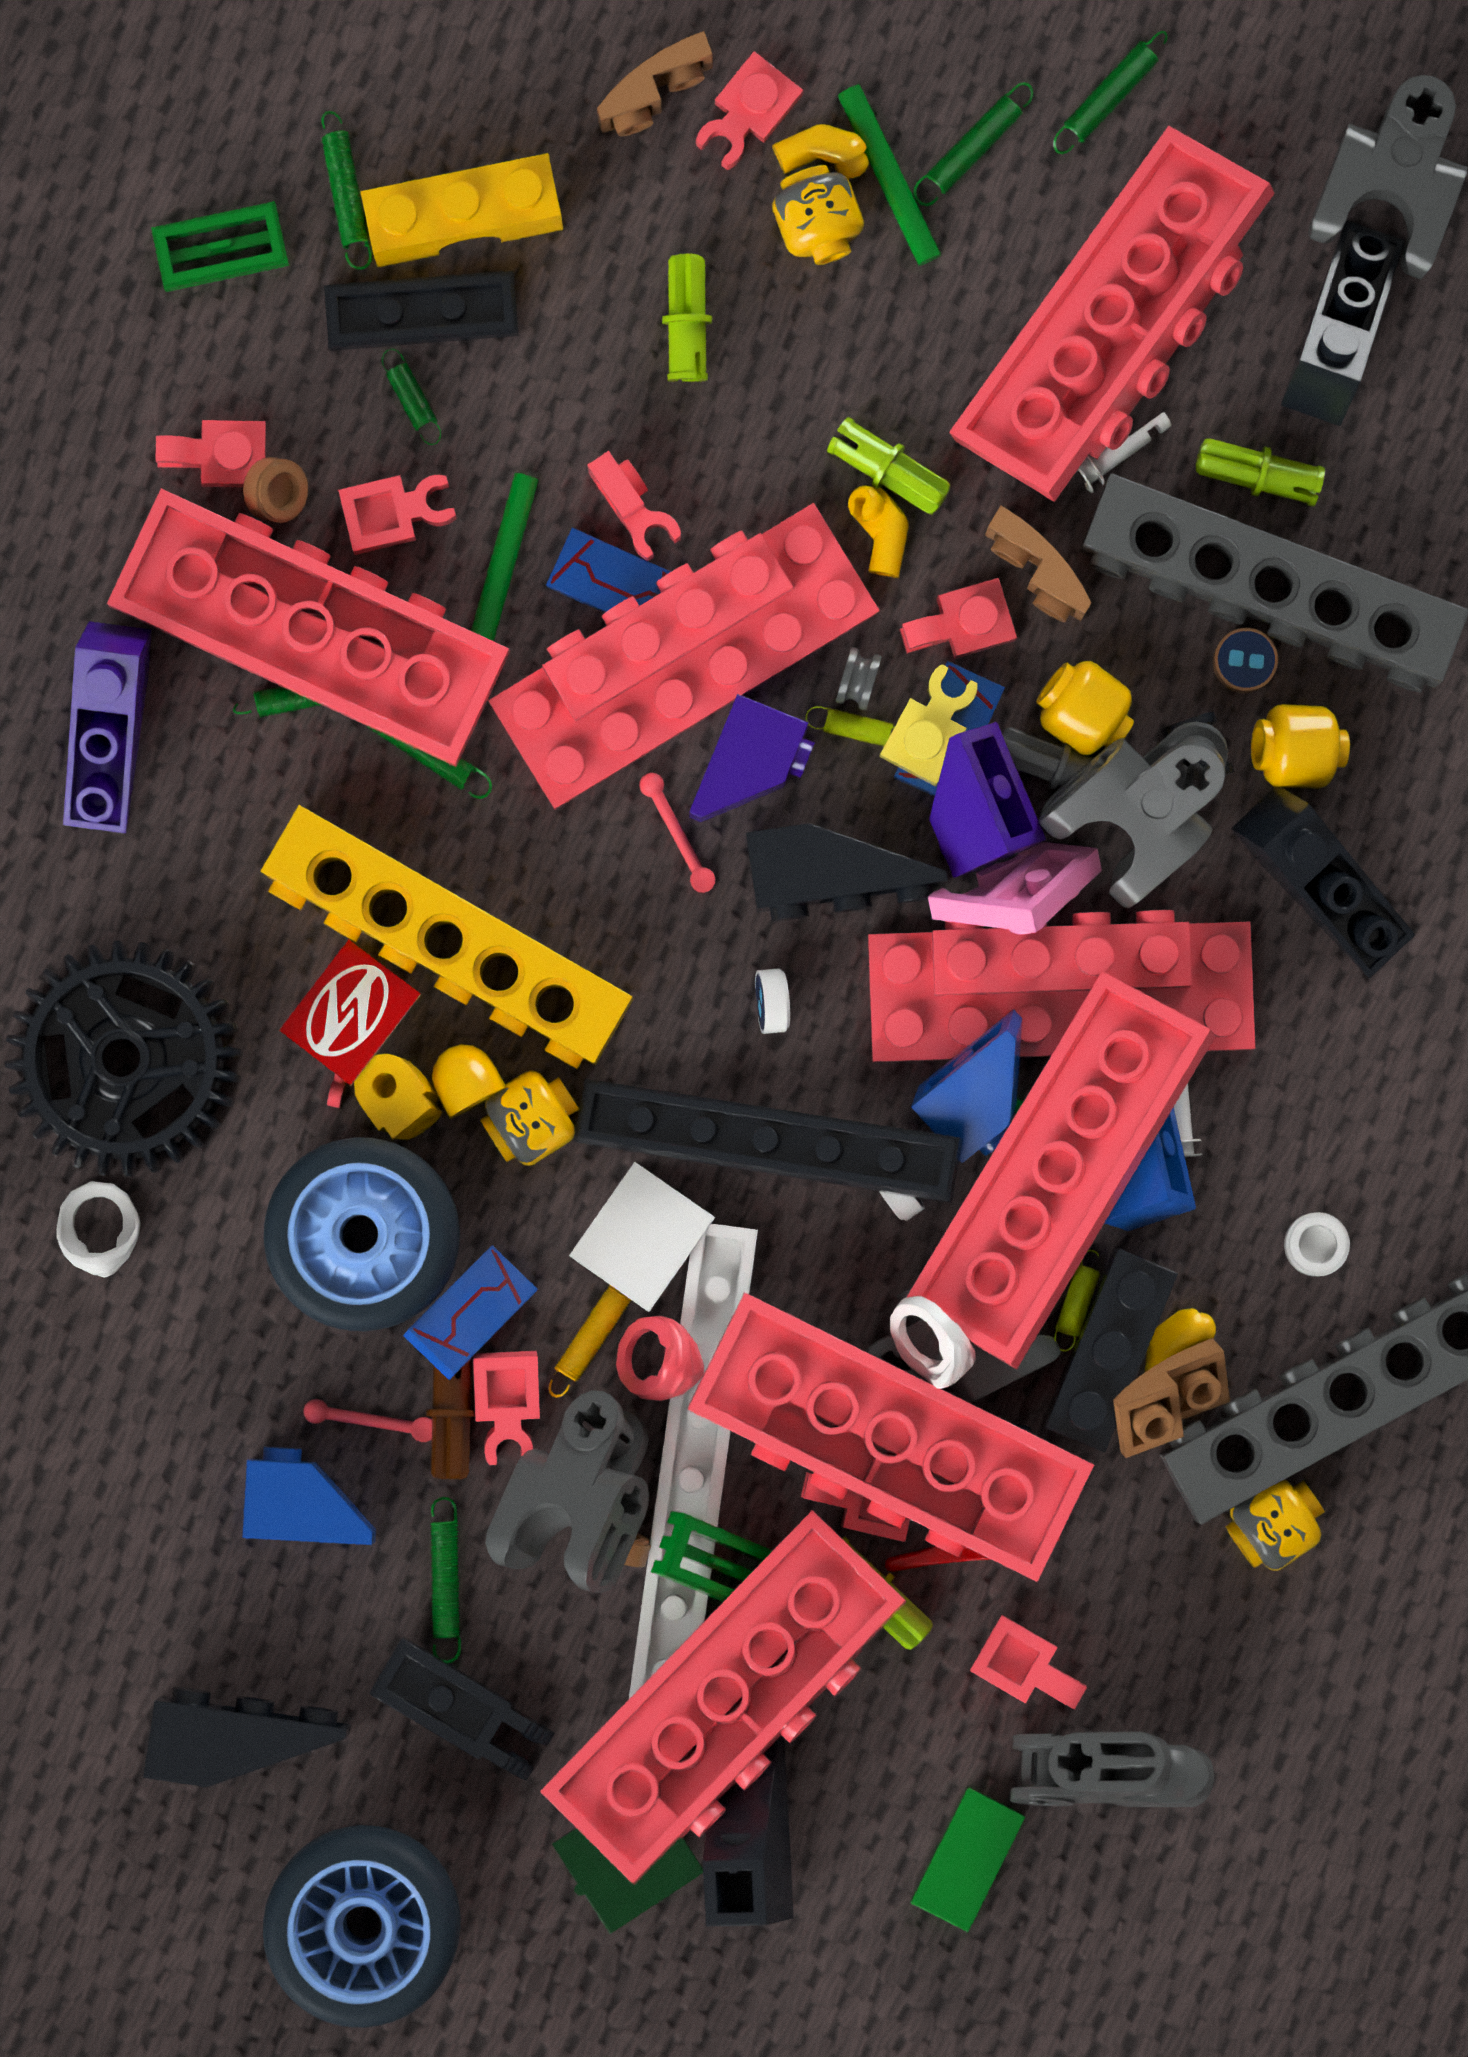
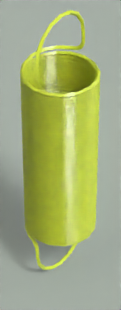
(856, 726)
(1077, 1301)

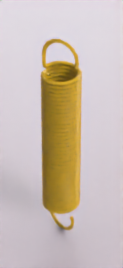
(591, 1335)

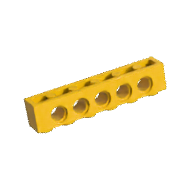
(313, 842)

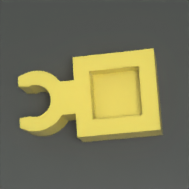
(923, 732)

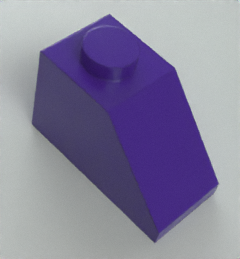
(751, 758)
(981, 803)

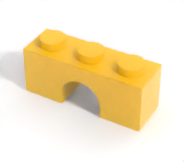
(487, 201)

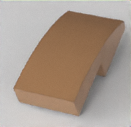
(636, 96)
(1054, 581)
(1157, 1401)

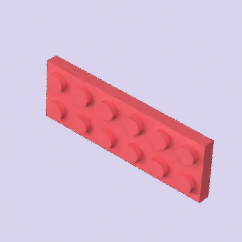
(1061, 1166)

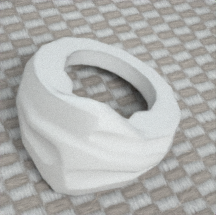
(77, 1252)
(953, 1343)

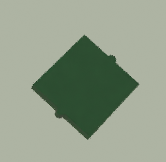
(610, 1892)

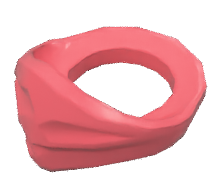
(681, 1363)

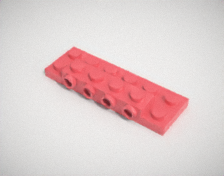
(1116, 316)
(309, 625)
(682, 653)
(955, 983)
(889, 1439)
(725, 1699)

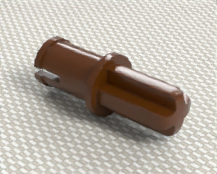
(451, 1423)

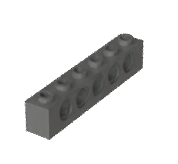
(1428, 621)
(1213, 1490)

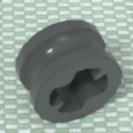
(858, 678)

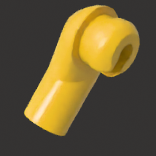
(823, 143)
(885, 525)
(1178, 1333)

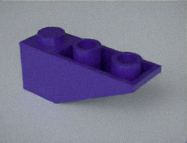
(105, 725)

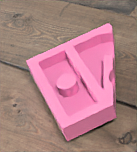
(1023, 890)

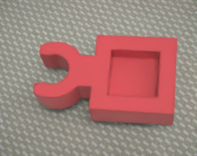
(753, 103)
(383, 514)
(506, 1393)

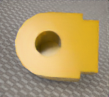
(465, 1078)
(397, 1097)

